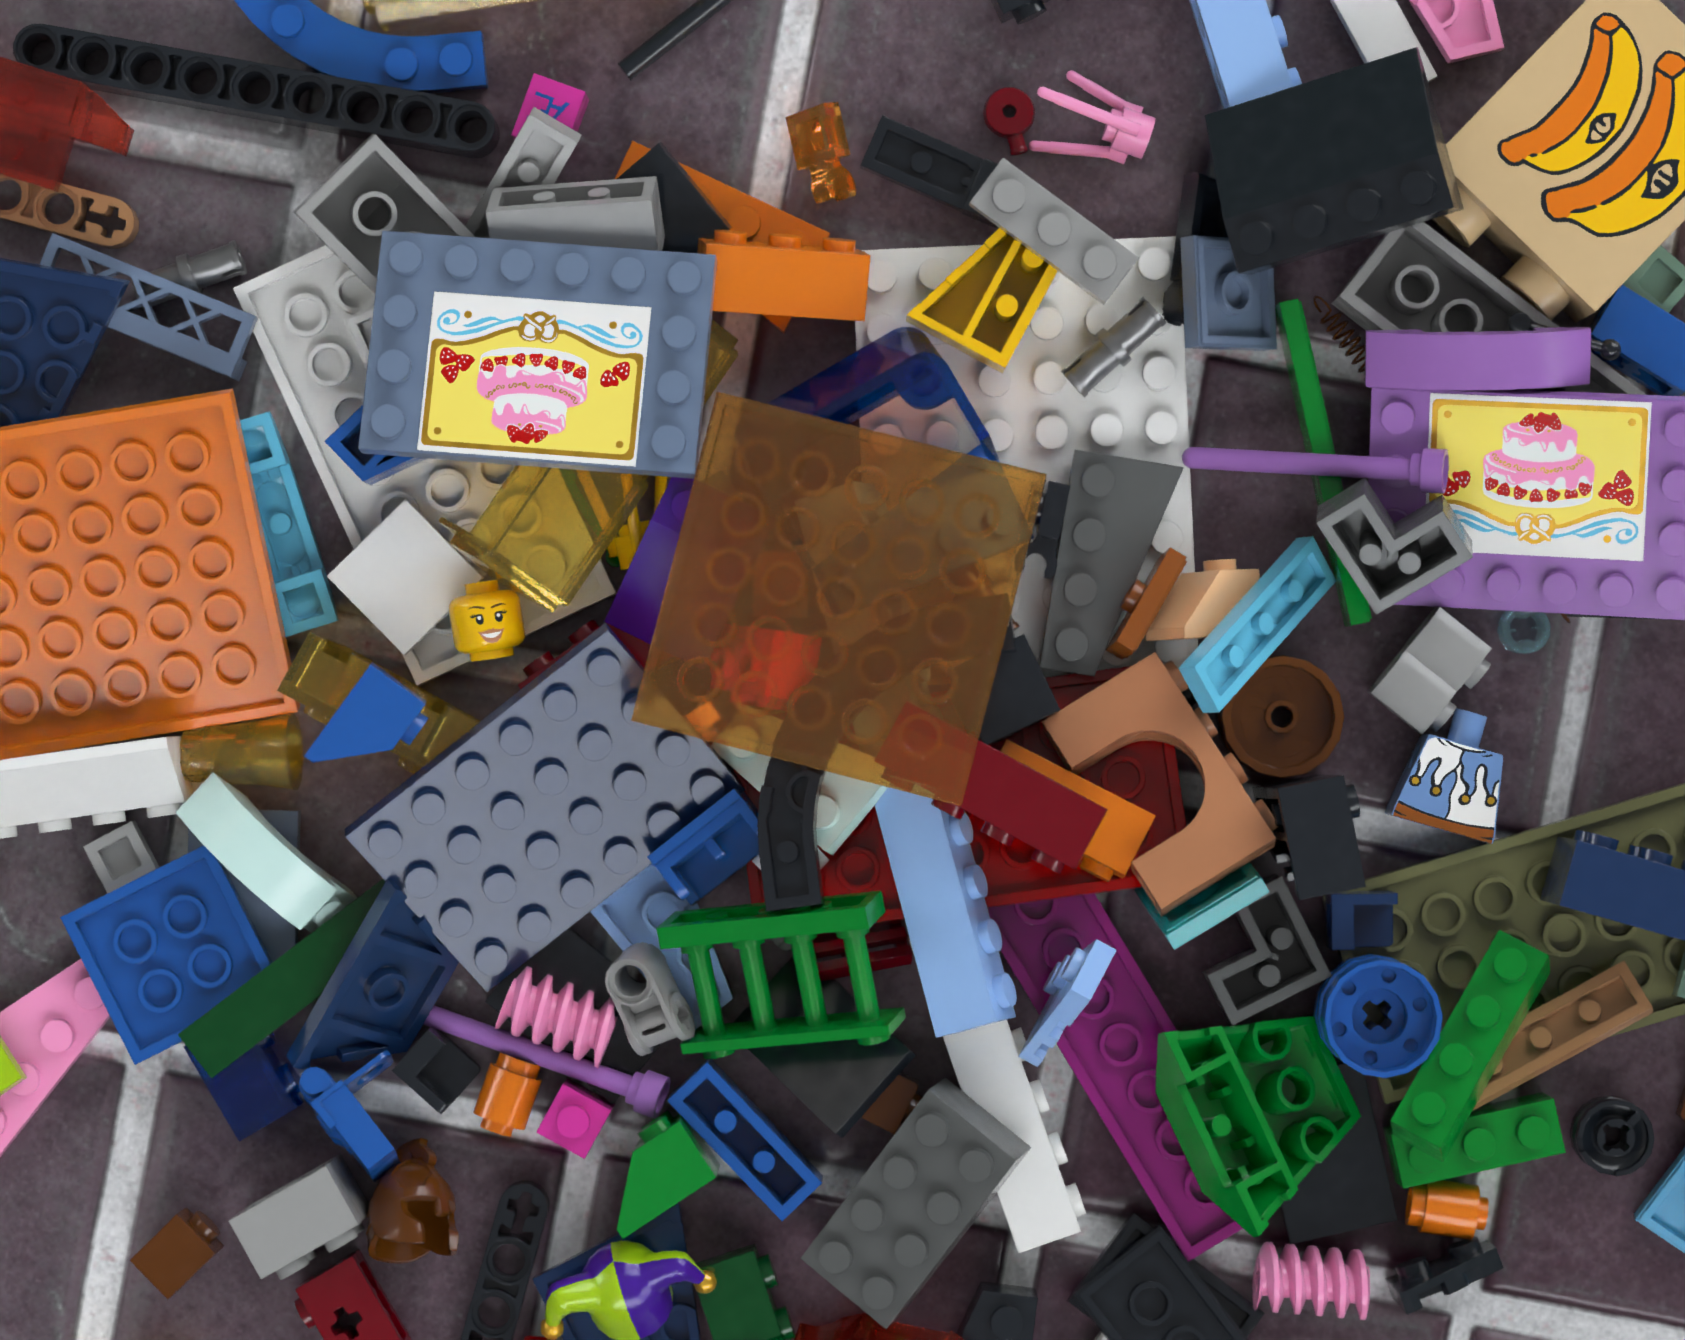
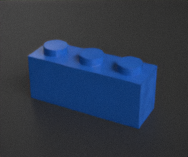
(745, 1139)

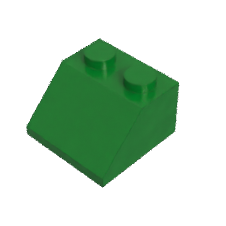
(664, 1170)

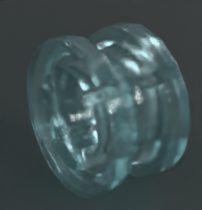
(1524, 646)

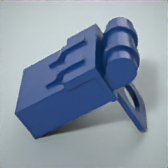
(346, 1119)

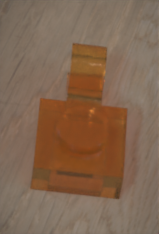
(818, 145)

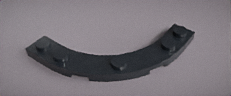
(789, 829)

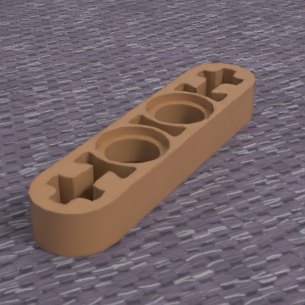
(32, 209)

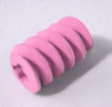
(558, 1015)
(1311, 1279)

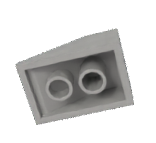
(370, 196)

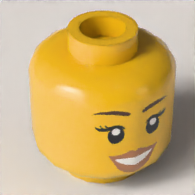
(487, 621)

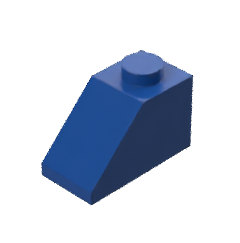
(370, 719)

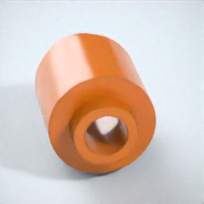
(507, 1095)
(1446, 1209)

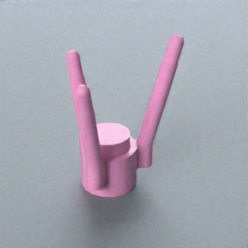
(1125, 125)

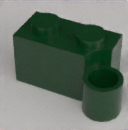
(742, 1300)

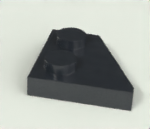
(1464, 1264)

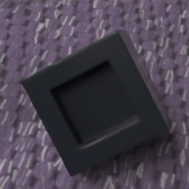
(437, 1069)

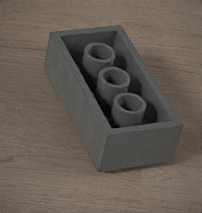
(915, 1202)

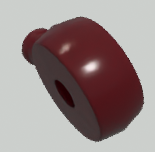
(1013, 127)

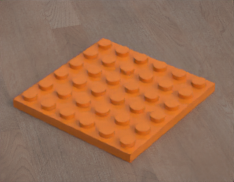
(133, 578)

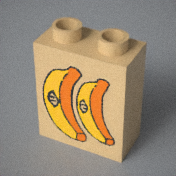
(1579, 157)

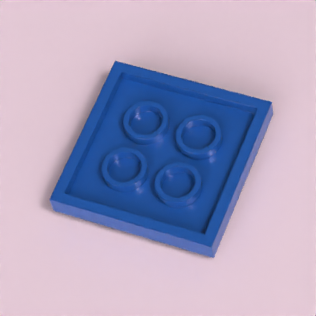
(167, 949)

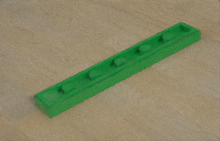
(1316, 439)

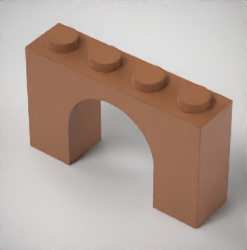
(1150, 706)

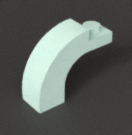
(261, 856)

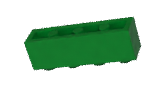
(1471, 1045)

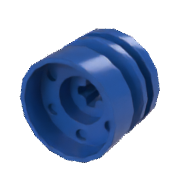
(1409, 1010)

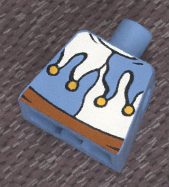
(1452, 782)

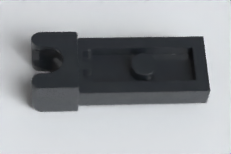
(927, 166)

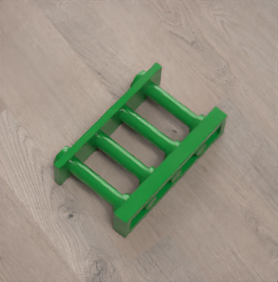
(747, 929)

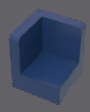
(1359, 919)

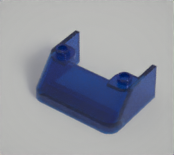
(891, 366)

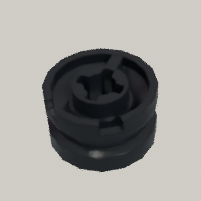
(1589, 1138)

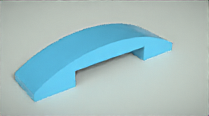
(288, 532)

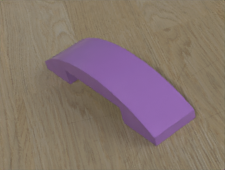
(1477, 359)

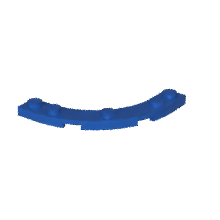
(345, 51)

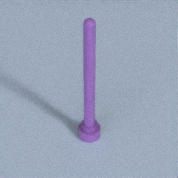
(1423, 469)
(643, 1091)

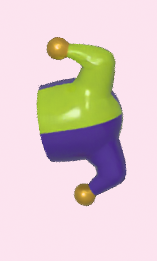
(623, 1290)

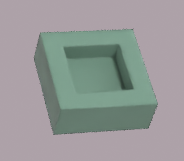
(1659, 279)

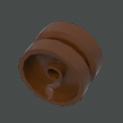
(1296, 745)

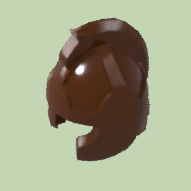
(412, 1209)

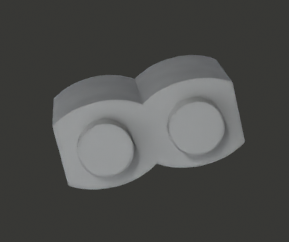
(1431, 671)

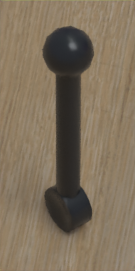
(1609, 348)

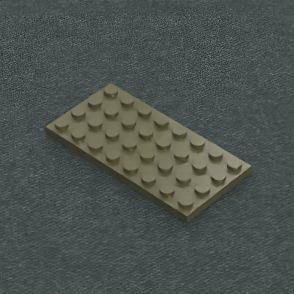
(1462, 899)

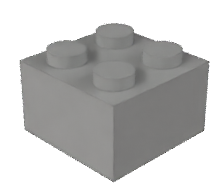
(301, 1216)

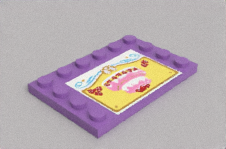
(1559, 490)

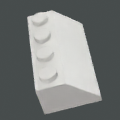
(92, 782)

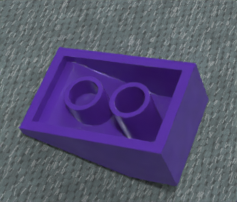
(643, 587)

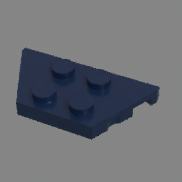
(378, 988)

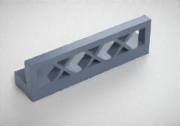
(150, 331)

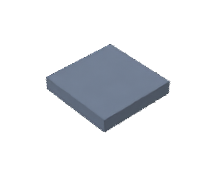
(1220, 304)

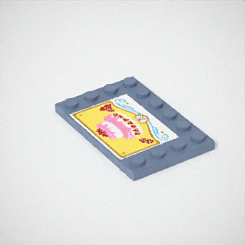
(538, 354)

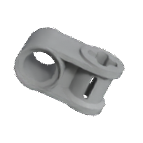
(649, 1010)

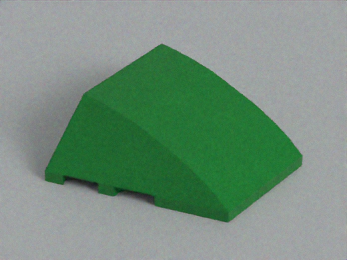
(1253, 1110)

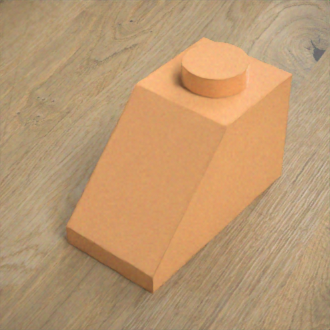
(1201, 600)

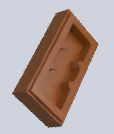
(1144, 602)

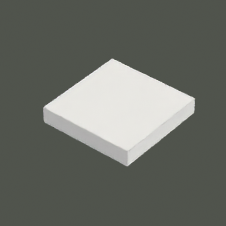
(404, 576)

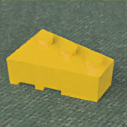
(987, 301)

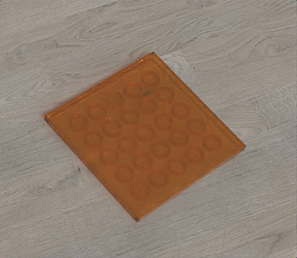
(839, 598)

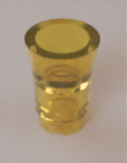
(246, 753)

